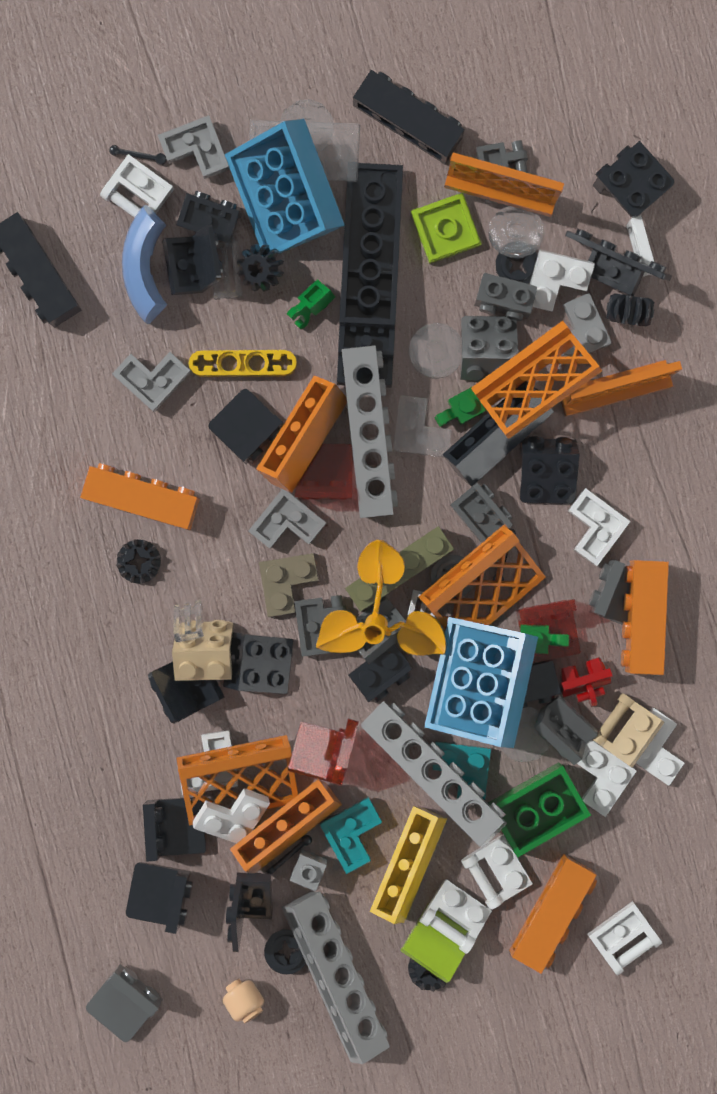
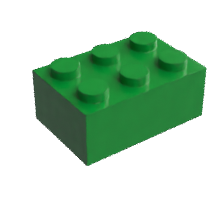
(540, 809)

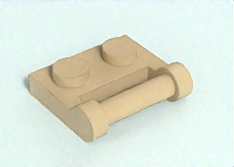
(635, 734)

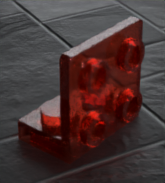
(328, 474)
(560, 620)
(323, 751)

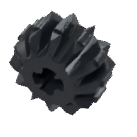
(250, 267)
(630, 310)

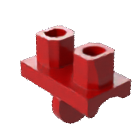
(597, 677)

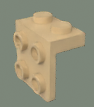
(205, 656)

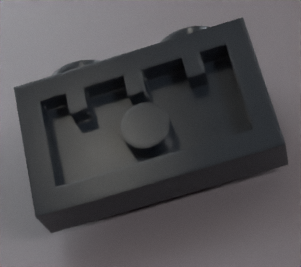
(200, 211)
(380, 674)

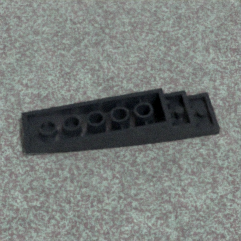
(371, 266)

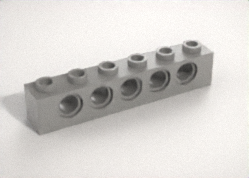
(369, 503)
(378, 727)
(346, 1020)

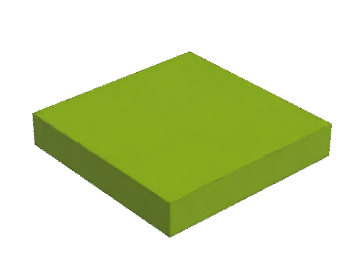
(445, 228)
(434, 949)

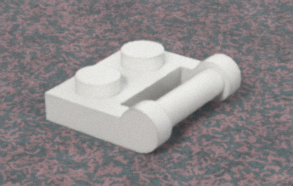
(140, 182)
(504, 866)
(459, 908)
(619, 931)

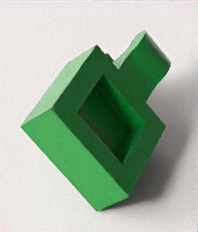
(313, 301)
(463, 407)
(544, 637)

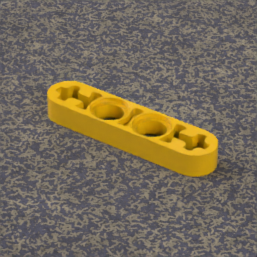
(243, 358)

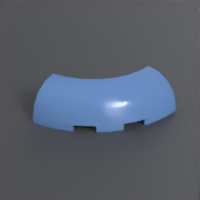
(136, 264)

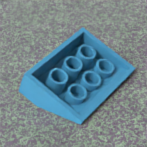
(284, 187)
(481, 682)

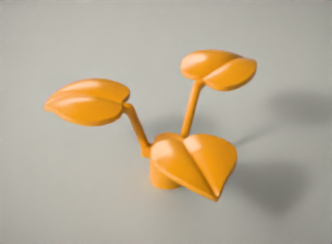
(342, 632)

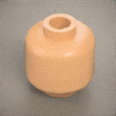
(243, 1000)

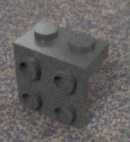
(486, 345)
(609, 597)
(124, 1003)

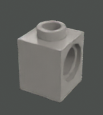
(308, 870)

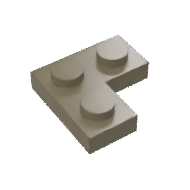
(279, 576)

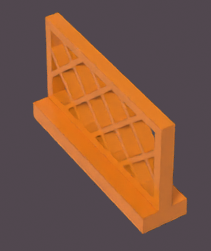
(503, 184)
(524, 368)
(621, 387)
(473, 567)
(238, 758)

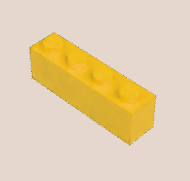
(408, 865)

